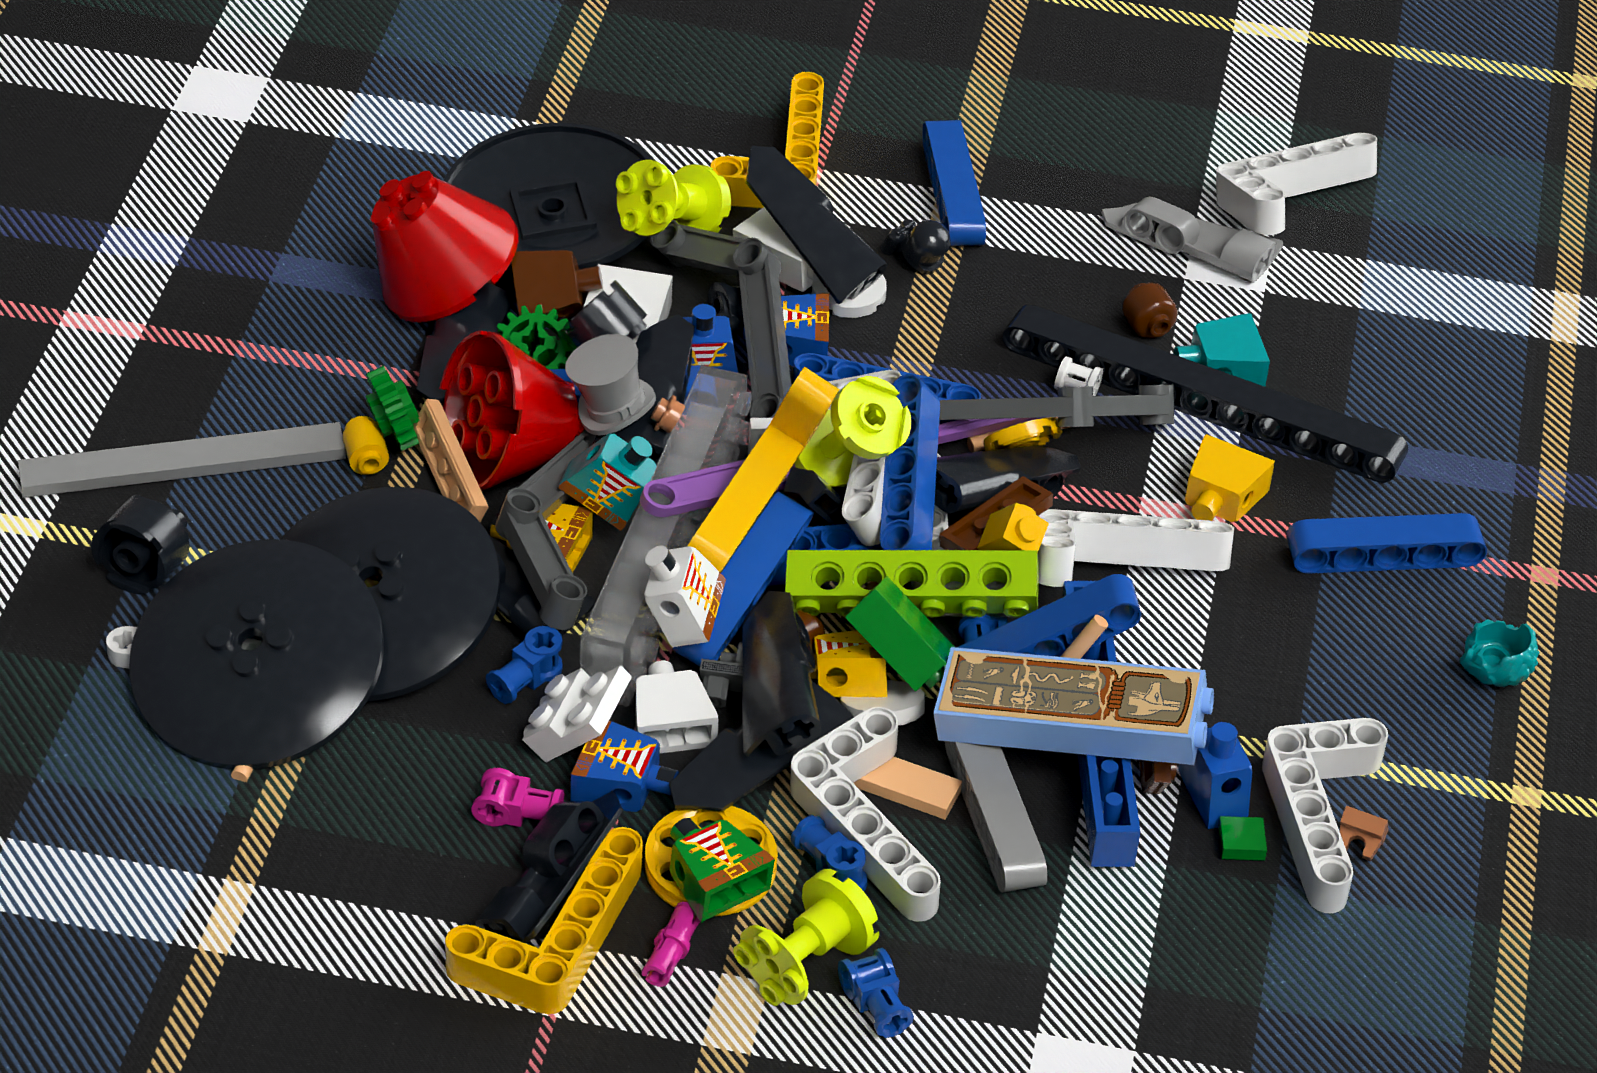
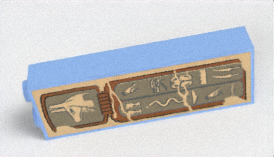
(1073, 705)

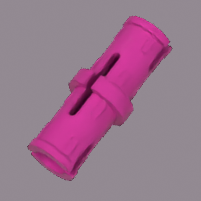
(671, 945)

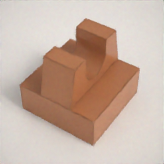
(1363, 826)

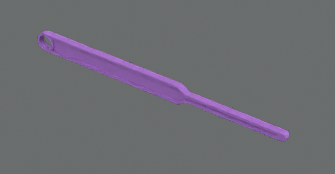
(705, 486)

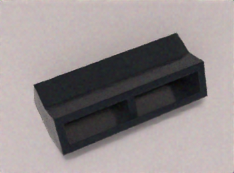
(816, 495)

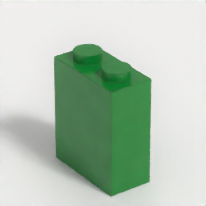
(901, 634)

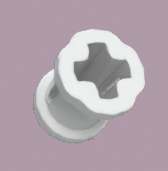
(1068, 369)

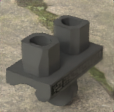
(722, 676)

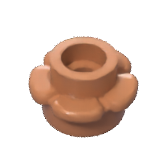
(667, 414)

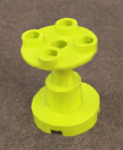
(654, 197)
(863, 422)
(834, 916)

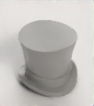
(609, 383)

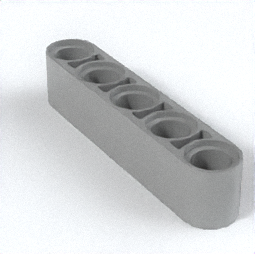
(998, 815)

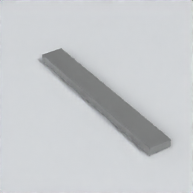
(181, 459)

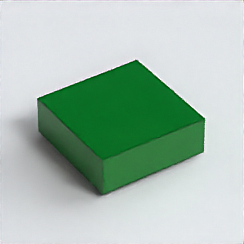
(1242, 838)

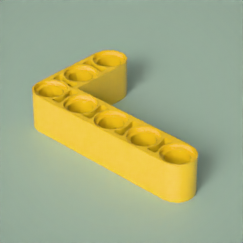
(801, 142)
(764, 468)
(550, 975)

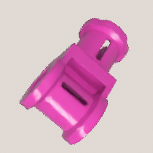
(511, 799)

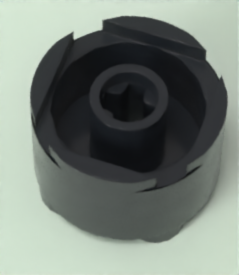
(604, 316)
(141, 544)

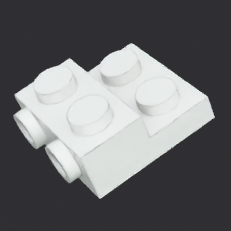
(574, 711)

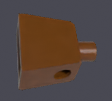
(552, 281)

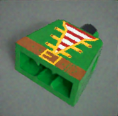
(717, 866)

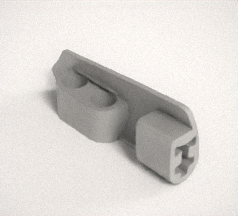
(1178, 230)

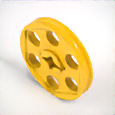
(659, 856)

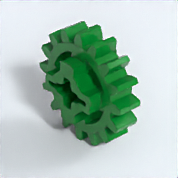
(550, 348)
(392, 408)

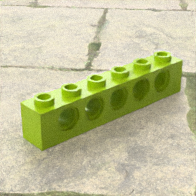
(932, 568)

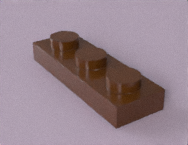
(968, 531)

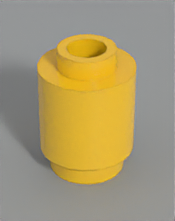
(365, 445)

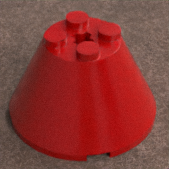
(437, 246)
(506, 408)

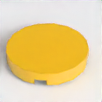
(1024, 434)

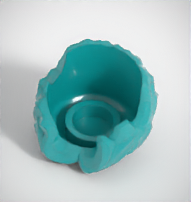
(1500, 653)

